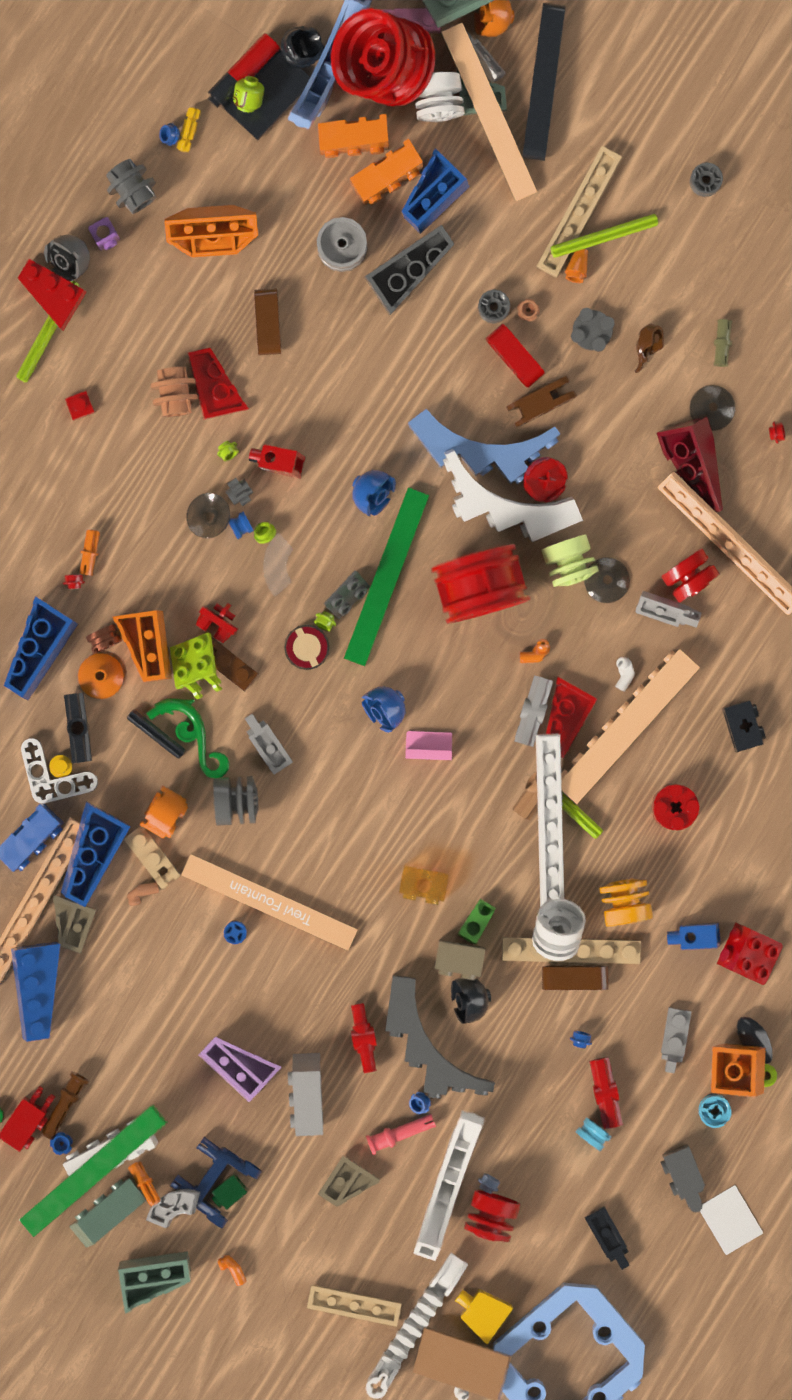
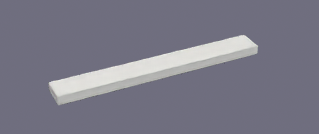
(550, 817)

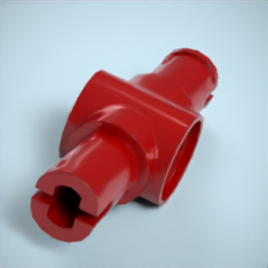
(363, 1038)

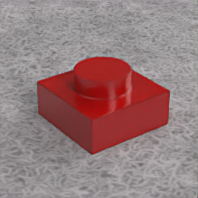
(79, 405)

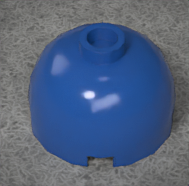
(371, 491)
(385, 706)

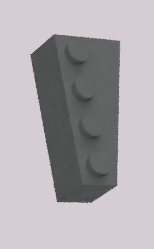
(403, 272)

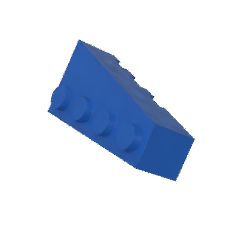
(38, 648)
(92, 852)
(35, 986)

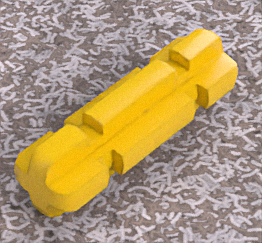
(188, 129)

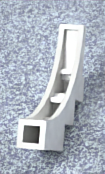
(537, 519)
(448, 1185)

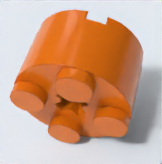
(163, 812)

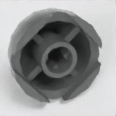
(68, 256)

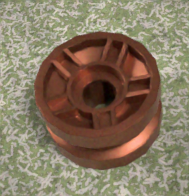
(103, 639)

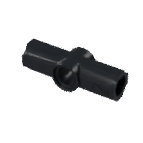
(76, 712)

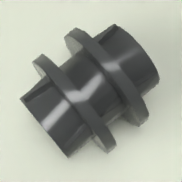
(128, 182)

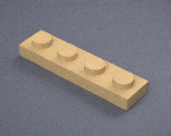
(354, 1305)

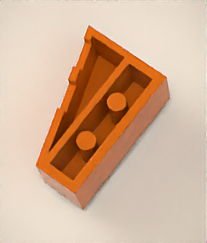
(147, 643)

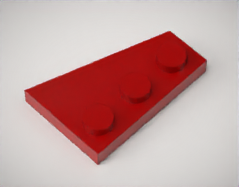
(52, 292)
(213, 387)
(568, 713)

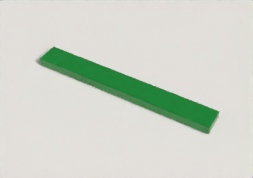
(386, 576)
(93, 1170)

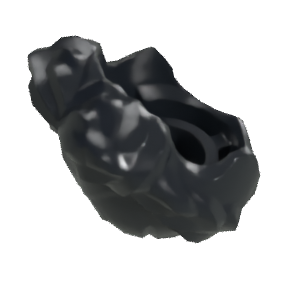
(302, 46)

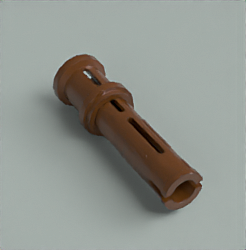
(69, 1096)

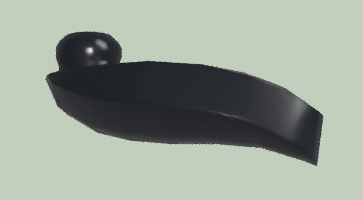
(753, 1034)

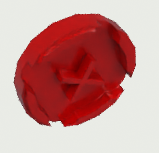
(545, 479)

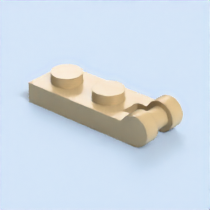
(151, 856)

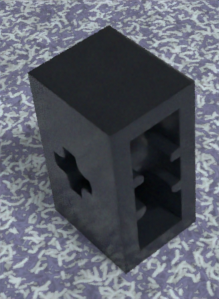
(740, 738)

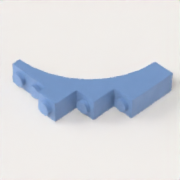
(321, 83)
(479, 456)

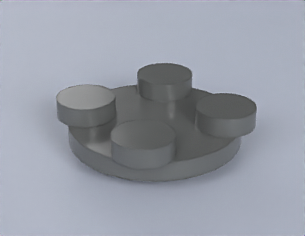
(592, 330)

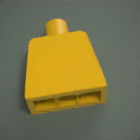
(483, 1312)

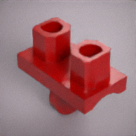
(208, 616)

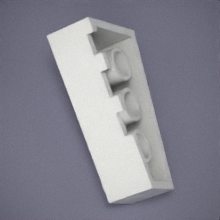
(77, 1159)

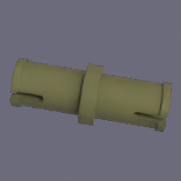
(722, 342)

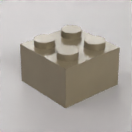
(459, 959)

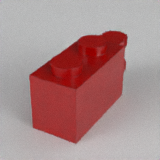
(25, 1120)

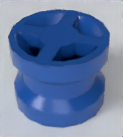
(240, 525)
(236, 935)

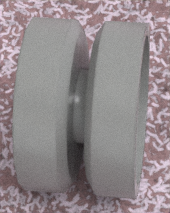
(328, 247)

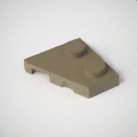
(346, 1181)

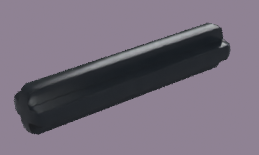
(156, 734)

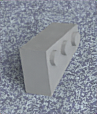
(306, 1095)

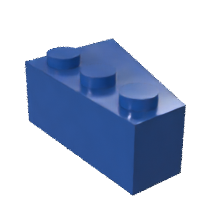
(434, 192)

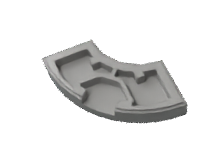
(173, 1204)

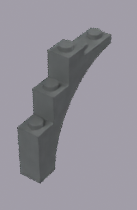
(440, 1073)

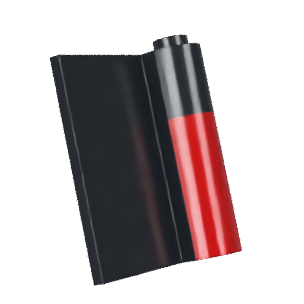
(281, 83)

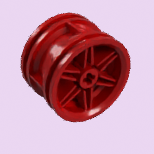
(382, 67)
(480, 583)

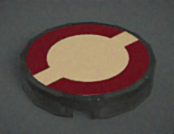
(306, 647)

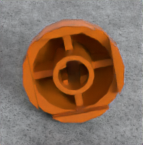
(494, 18)

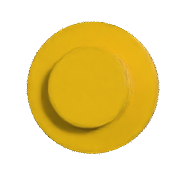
(60, 766)

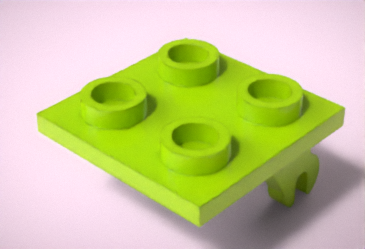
(194, 661)

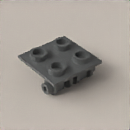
(347, 594)

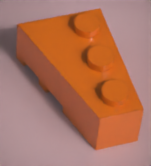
(353, 137)
(387, 173)

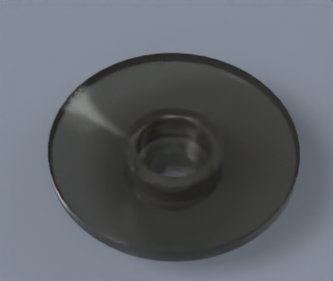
(713, 394)
(199, 511)
(608, 592)

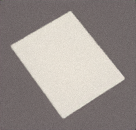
(730, 1220)

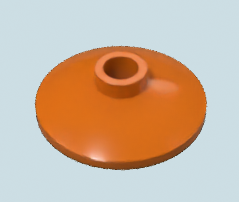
(112, 679)

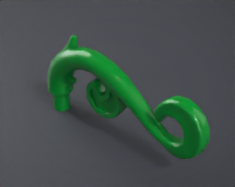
(183, 705)

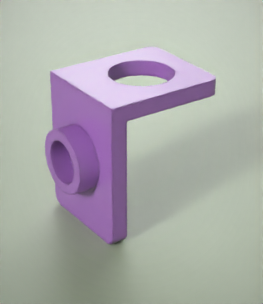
(108, 242)

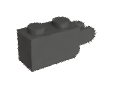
(685, 1176)

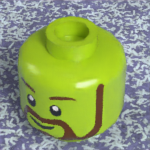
(248, 94)

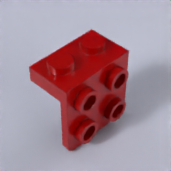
(750, 954)

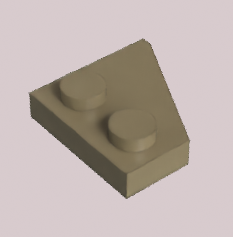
(72, 923)

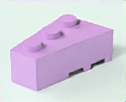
(238, 1067)

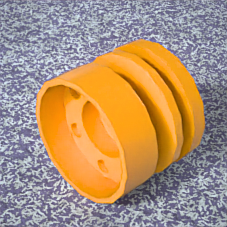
(626, 902)

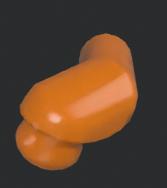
(537, 654)
(235, 1269)

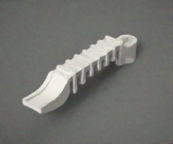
(412, 1328)

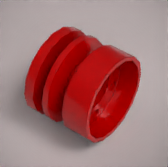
(492, 1216)

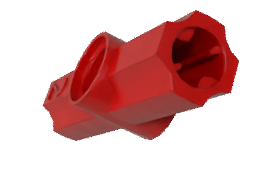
(606, 1093)

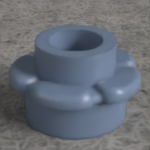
(489, 1183)

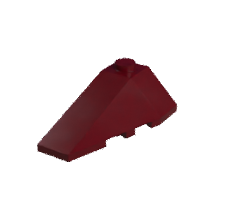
(694, 456)

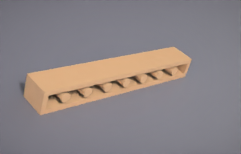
(629, 724)

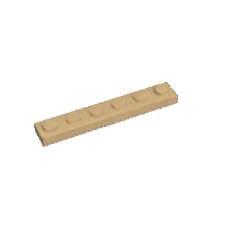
(580, 208)
(589, 951)

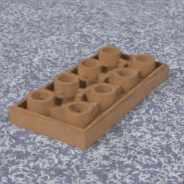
(462, 1364)

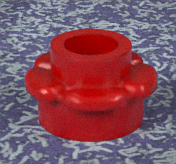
(777, 432)
(74, 581)

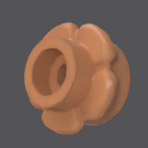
(529, 316)

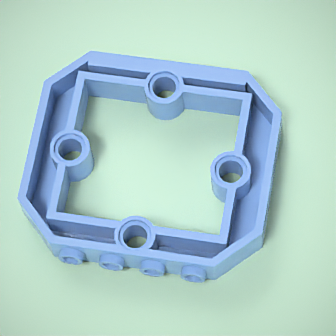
(603, 1314)

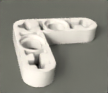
(45, 781)

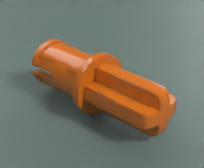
(89, 552)
(144, 1183)

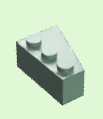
(107, 1212)
(151, 1277)

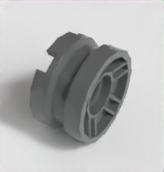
(705, 170)
(489, 298)

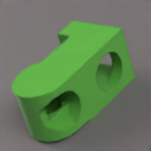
(476, 922)

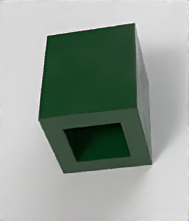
(229, 1192)

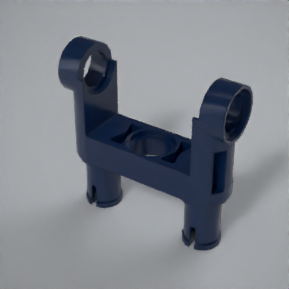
(221, 1158)

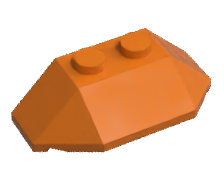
(211, 230)

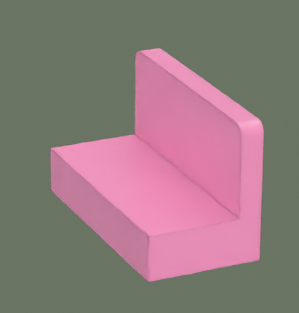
(428, 745)

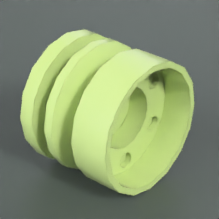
(570, 561)

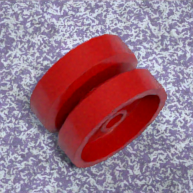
(690, 575)

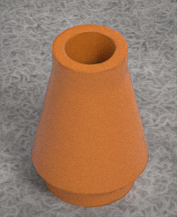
(577, 267)

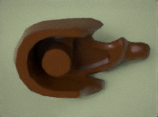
(650, 340)

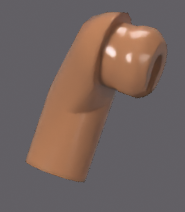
(142, 890)

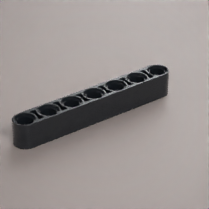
(543, 81)

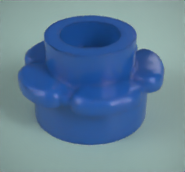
(169, 134)
(581, 1039)
(419, 1103)
(57, 1148)

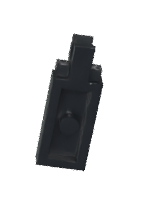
(608, 1236)

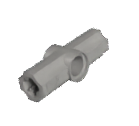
(533, 711)

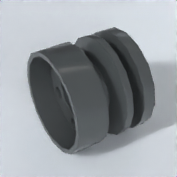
(235, 800)

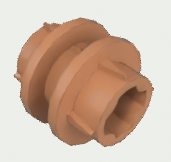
(174, 392)

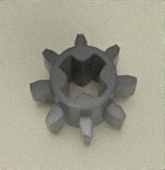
(239, 491)

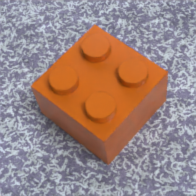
(738, 1070)

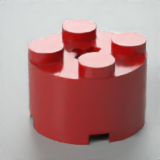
(688, 807)

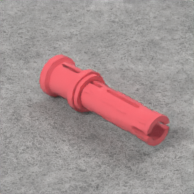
(389, 1137)

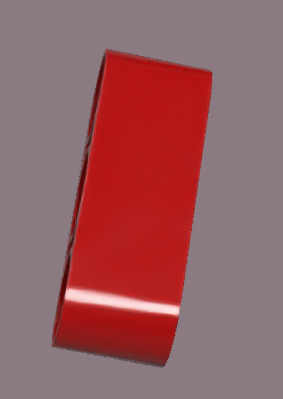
(515, 355)

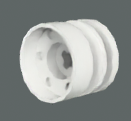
(438, 102)
(558, 929)

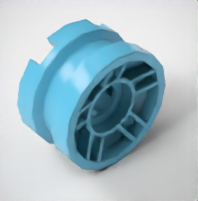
(710, 1102)
(593, 1134)

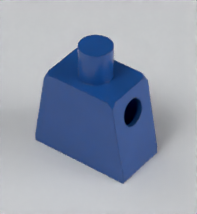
(706, 936)

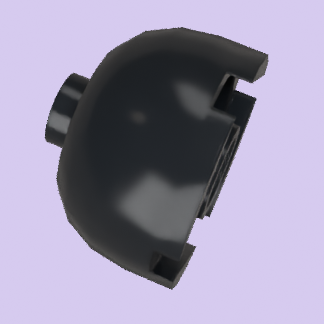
(471, 999)

